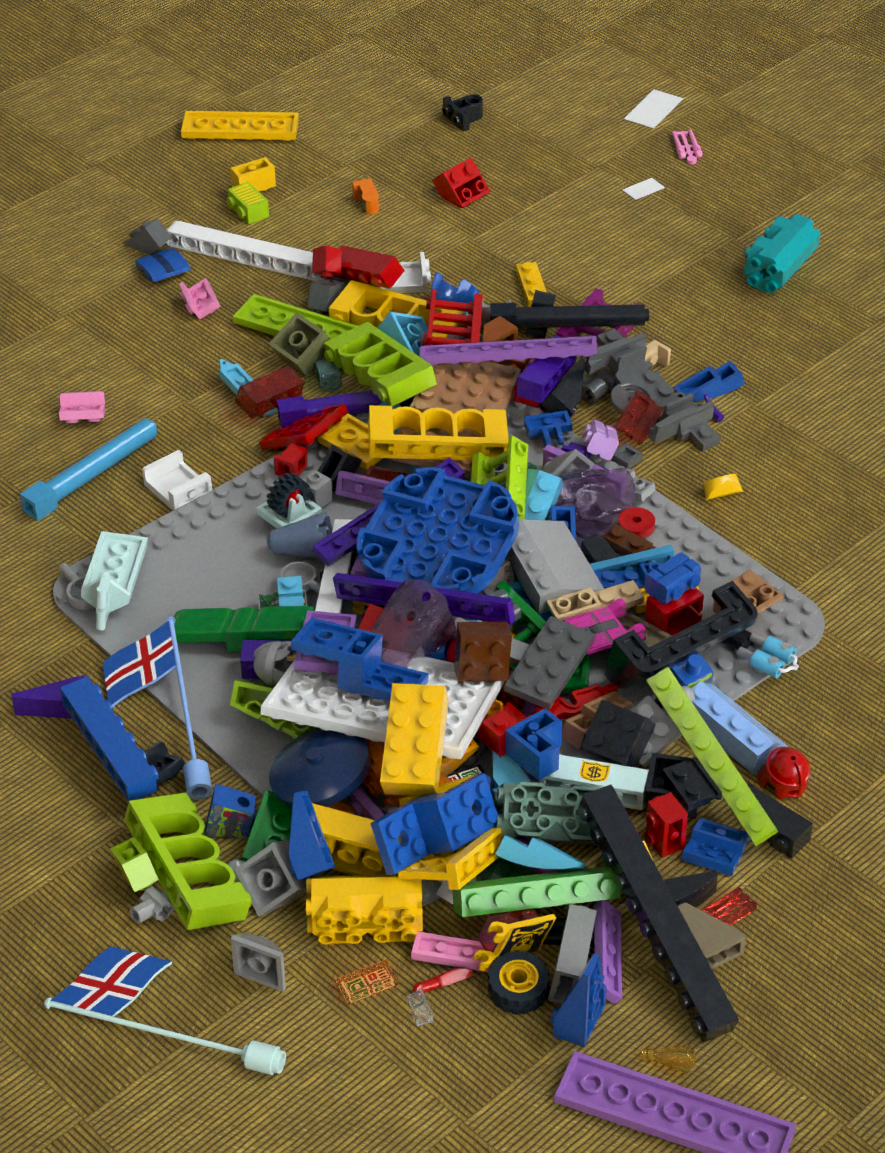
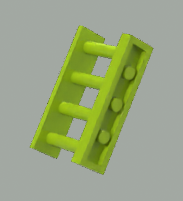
(515, 476)

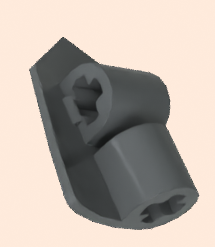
(597, 386)

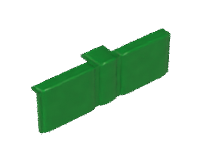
(239, 624)

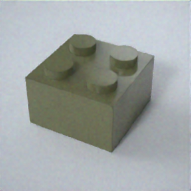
(300, 344)

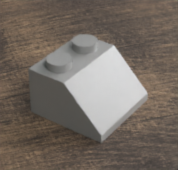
(270, 878)

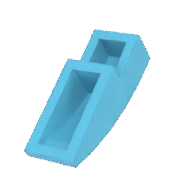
(537, 855)

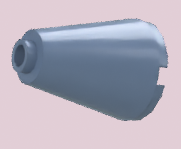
(300, 536)

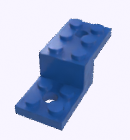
(358, 658)
(435, 823)

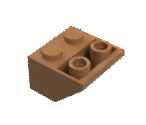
(756, 590)

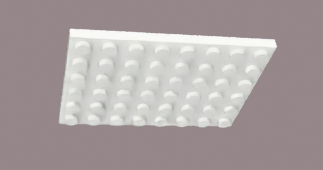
(317, 702)

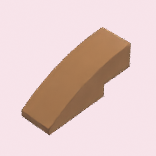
(577, 726)

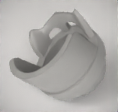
(271, 661)

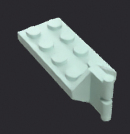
(113, 573)

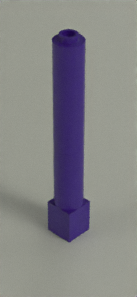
(357, 403)

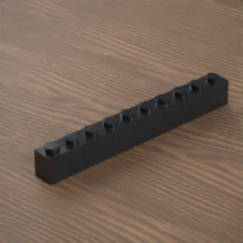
(658, 914)

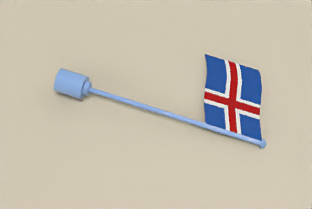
(143, 665)

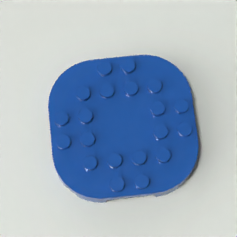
(439, 531)

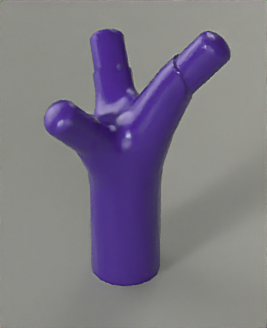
(717, 415)

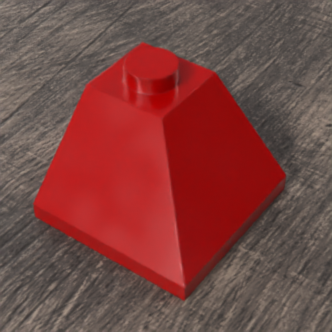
(494, 726)

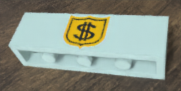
(627, 781)

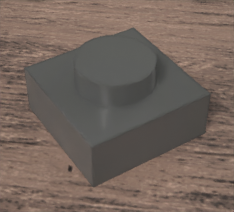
(627, 456)

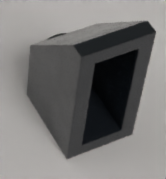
(338, 460)

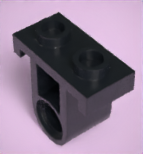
(463, 110)
(540, 299)

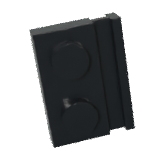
(691, 784)

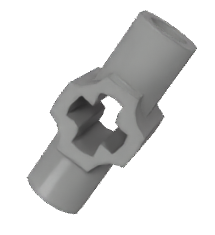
(152, 904)

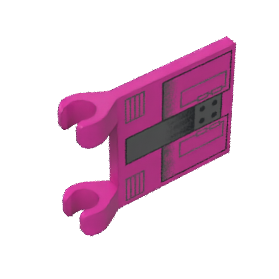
(605, 625)

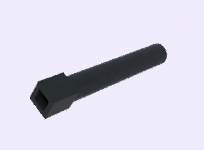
(571, 315)

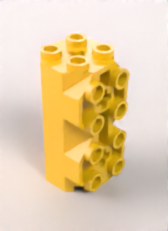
(353, 905)

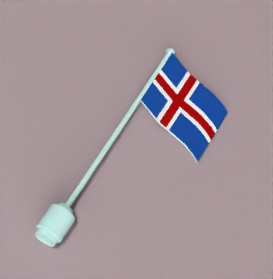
(118, 979)

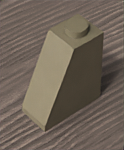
(716, 939)

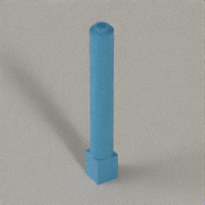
(44, 497)

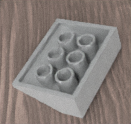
(549, 562)

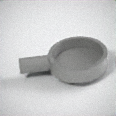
(307, 574)

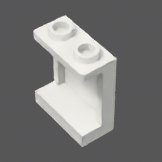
(414, 277)
(175, 481)

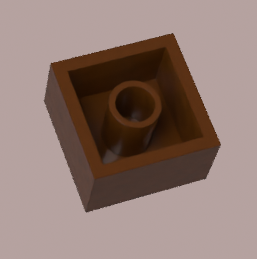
(482, 651)

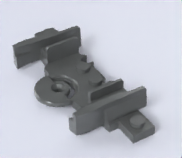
(634, 373)

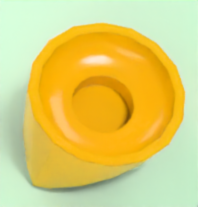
(722, 486)

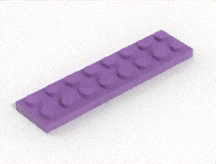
(669, 1109)

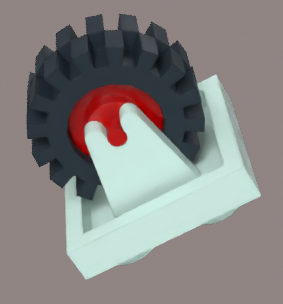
(288, 502)

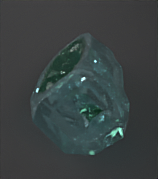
(327, 375)

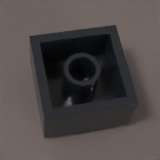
(618, 734)
(656, 784)

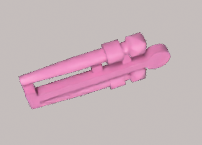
(680, 148)

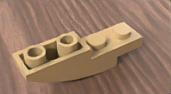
(588, 600)

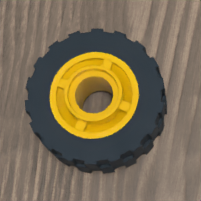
(515, 996)

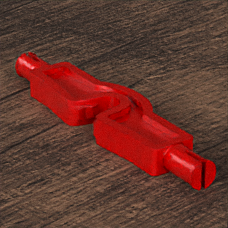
(578, 698)

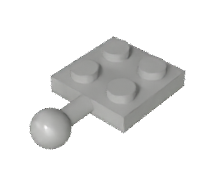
(665, 729)

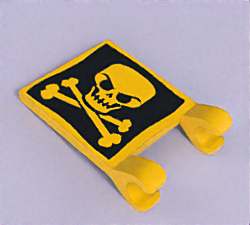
(520, 936)

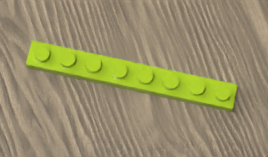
(712, 756)

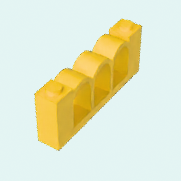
(358, 296)
(385, 444)

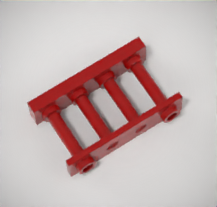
(473, 321)

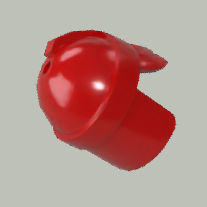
(787, 771)

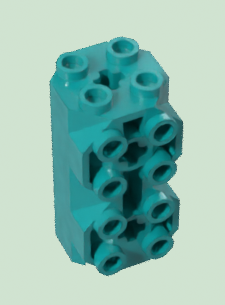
(780, 252)

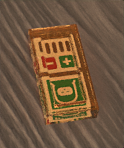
(367, 982)

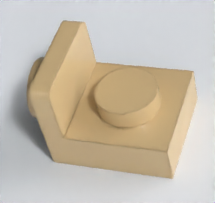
(658, 353)

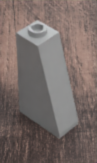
(572, 950)

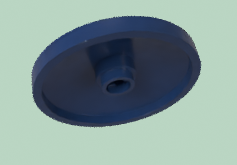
(321, 763)

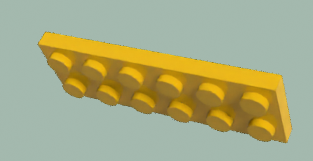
(240, 125)

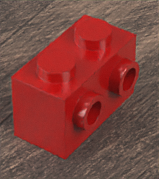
(666, 825)

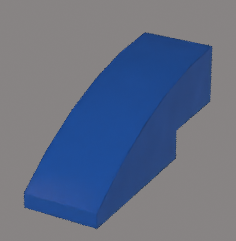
(712, 382)

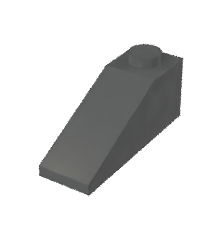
(324, 293)

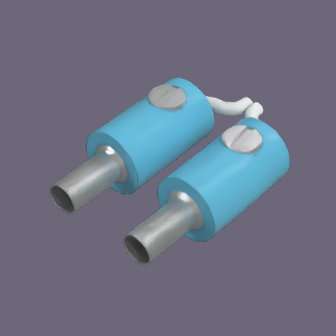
(772, 657)

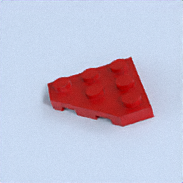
(305, 429)

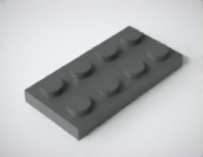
(549, 662)

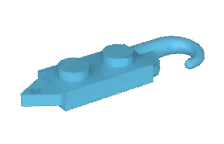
(235, 377)

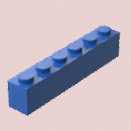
(109, 739)

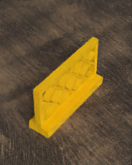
(460, 865)

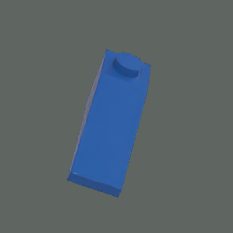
(307, 843)

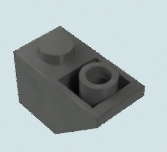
(148, 237)

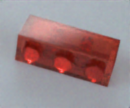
(262, 394)

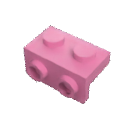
(200, 298)
(82, 406)

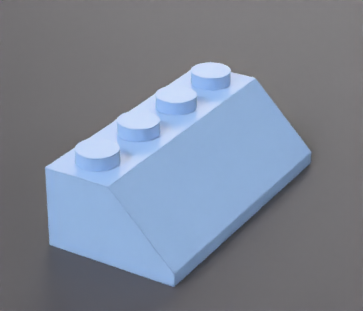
(734, 727)

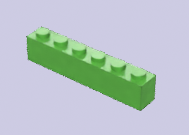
(535, 891)

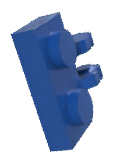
(547, 424)

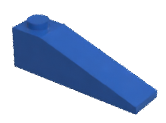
(581, 1005)

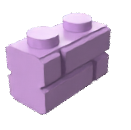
(600, 439)

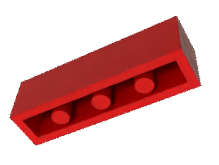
(369, 267)

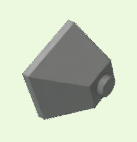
(568, 462)
(258, 960)

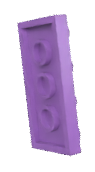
(315, 663)

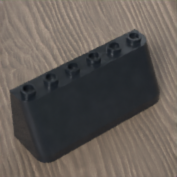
(634, 661)

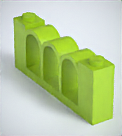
(380, 362)
(196, 907)

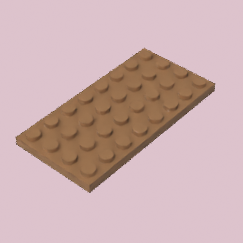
(463, 387)

